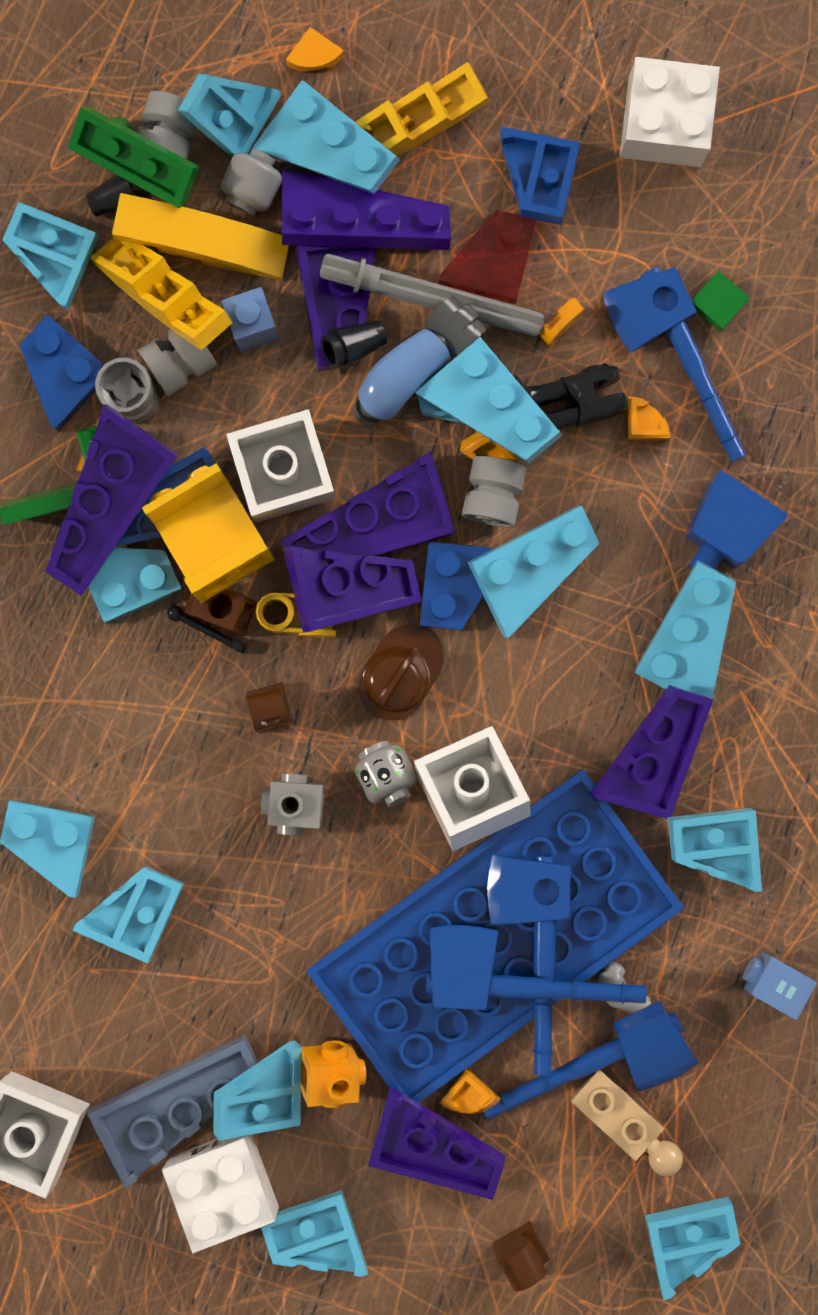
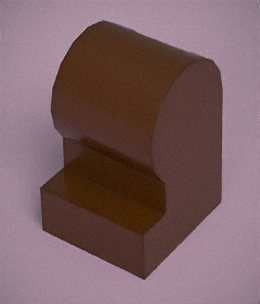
(225, 609)
(269, 707)
(522, 1257)

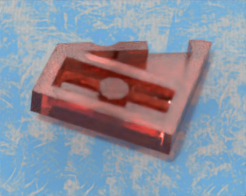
(493, 258)

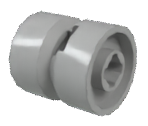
(166, 124)
(175, 360)
(127, 389)
(494, 490)

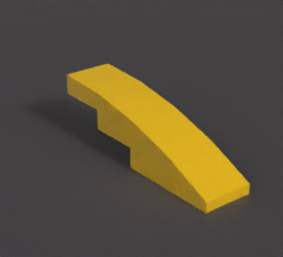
(426, 111)
(200, 236)
(162, 291)

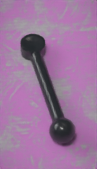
(176, 614)

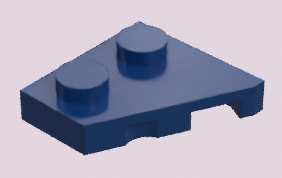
(539, 172)
(60, 370)
(450, 586)

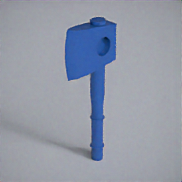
(659, 306)
(536, 893)
(464, 975)
(646, 1039)

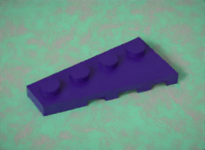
(340, 215)
(114, 485)
(386, 518)

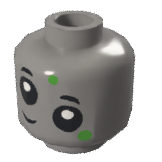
(385, 774)

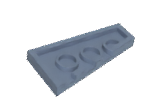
(158, 1114)

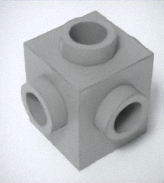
(310, 801)

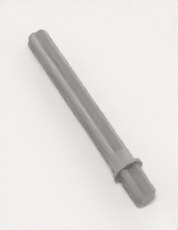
(427, 293)

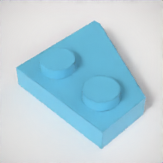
(229, 111)
(133, 581)
(49, 842)
(261, 1097)
(690, 1240)

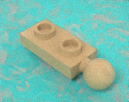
(627, 1123)

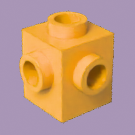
(331, 1074)

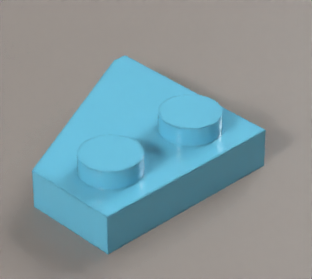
(51, 250)
(719, 844)
(134, 914)
(316, 1236)

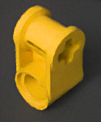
(292, 624)

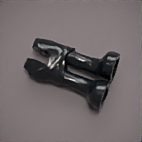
(581, 396)

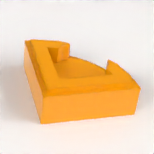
(314, 53)
(567, 317)
(645, 422)
(481, 446)
(469, 1095)

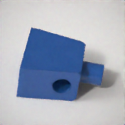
(731, 522)

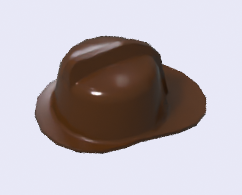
(400, 672)

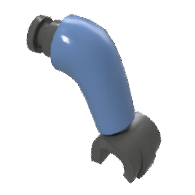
(412, 362)

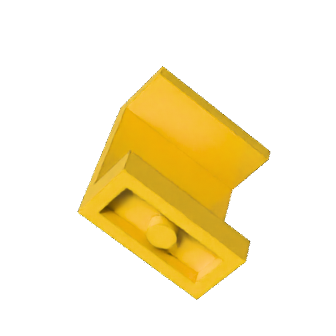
(208, 532)

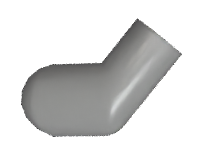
(613, 974)

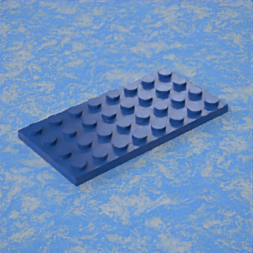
(382, 970)

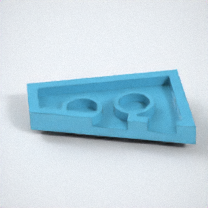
(326, 141)
(491, 401)
(531, 566)
(692, 634)

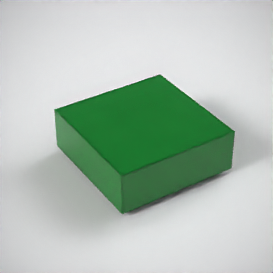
(719, 301)

